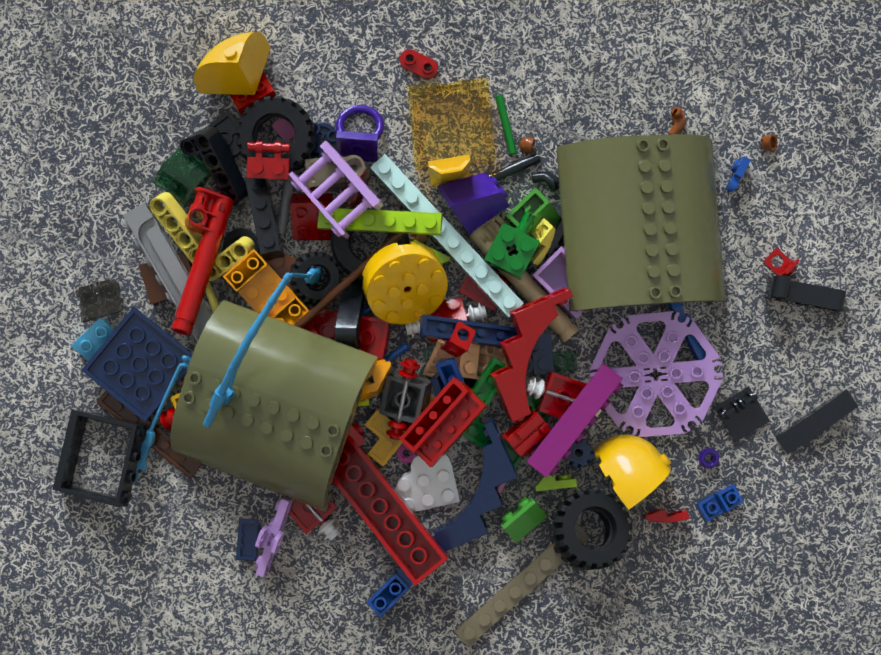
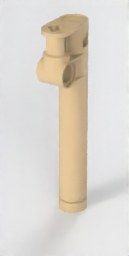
(526, 286)

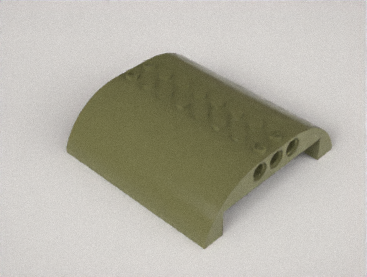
(640, 221)
(287, 405)

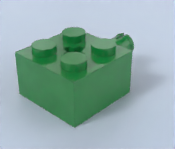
(513, 237)

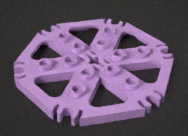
(662, 357)

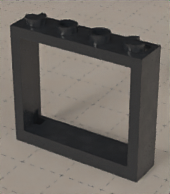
(71, 450)

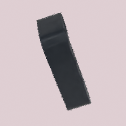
(218, 160)
(805, 294)
(350, 315)

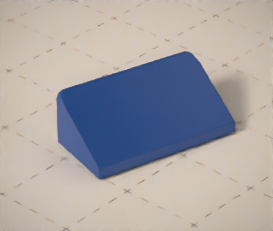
(448, 369)

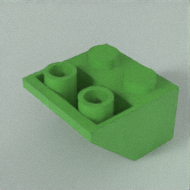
(536, 205)
(522, 519)

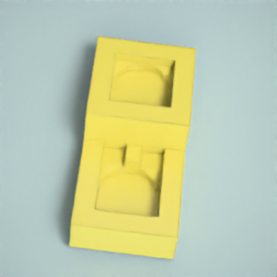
(544, 233)

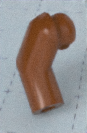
(678, 119)

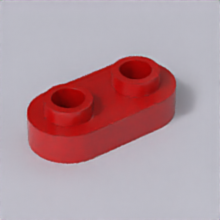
(418, 64)

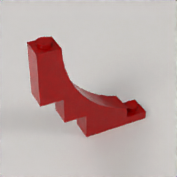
(529, 324)

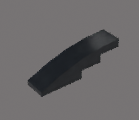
(817, 421)

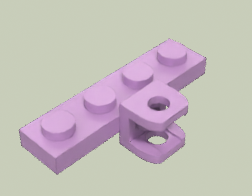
(272, 536)

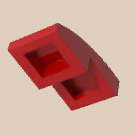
(660, 516)

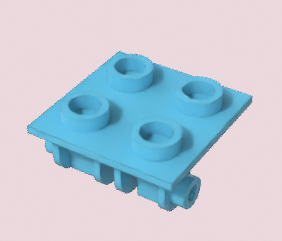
(93, 338)

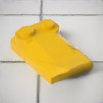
(448, 169)

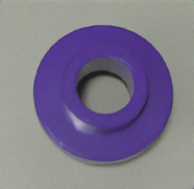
(715, 458)

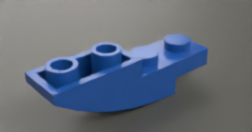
(389, 592)

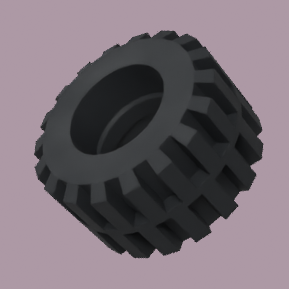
(303, 263)

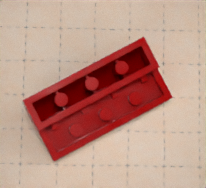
(443, 422)

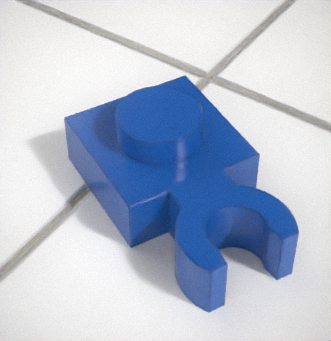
(738, 168)

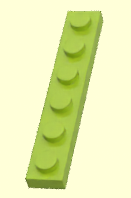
(388, 221)

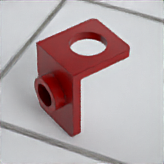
(787, 267)
(455, 345)

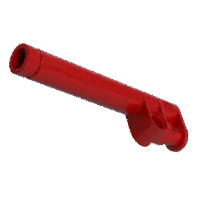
(213, 217)

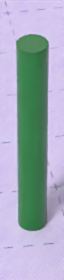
(506, 124)

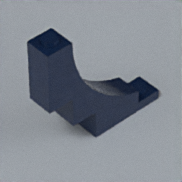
(496, 471)

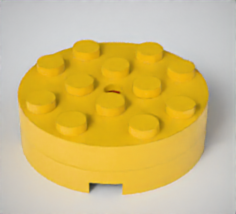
(404, 282)

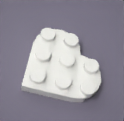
(428, 486)

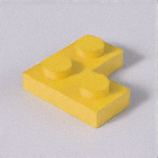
(385, 447)

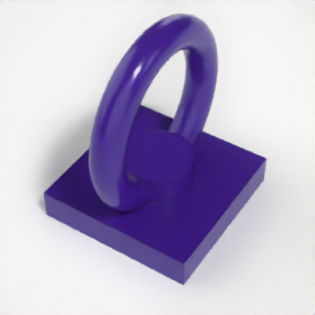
(356, 143)

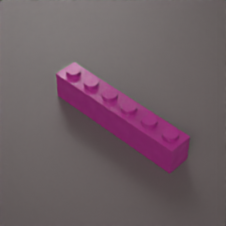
(574, 421)

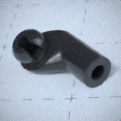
(547, 177)

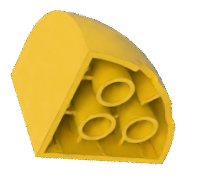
(233, 65)
(633, 466)

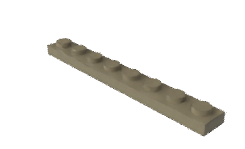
(513, 592)

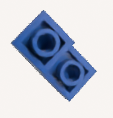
(719, 503)

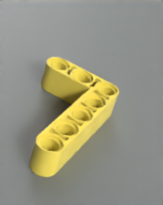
(189, 246)

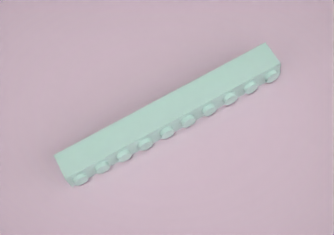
(449, 239)

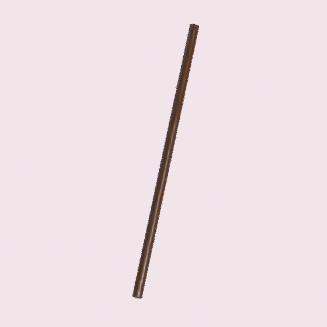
(343, 285)

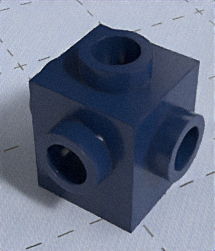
(585, 458)

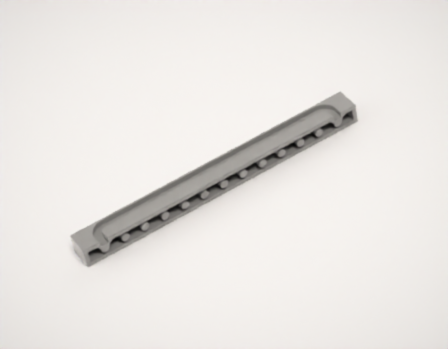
(164, 259)

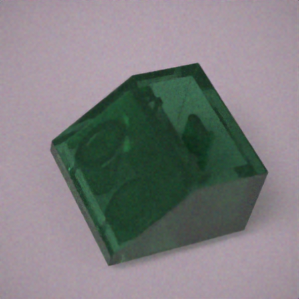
(181, 176)

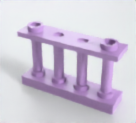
(343, 169)

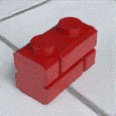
(526, 434)

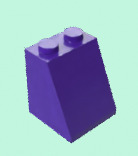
(474, 199)

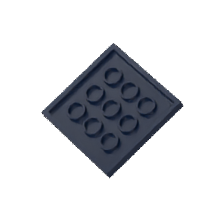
(137, 363)

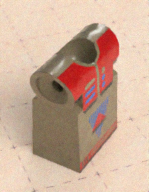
(328, 169)

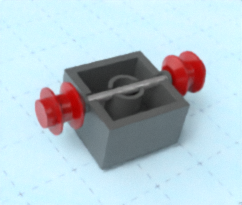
(404, 397)

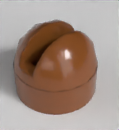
(769, 142)
(526, 144)

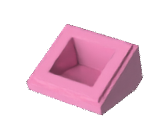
(284, 129)

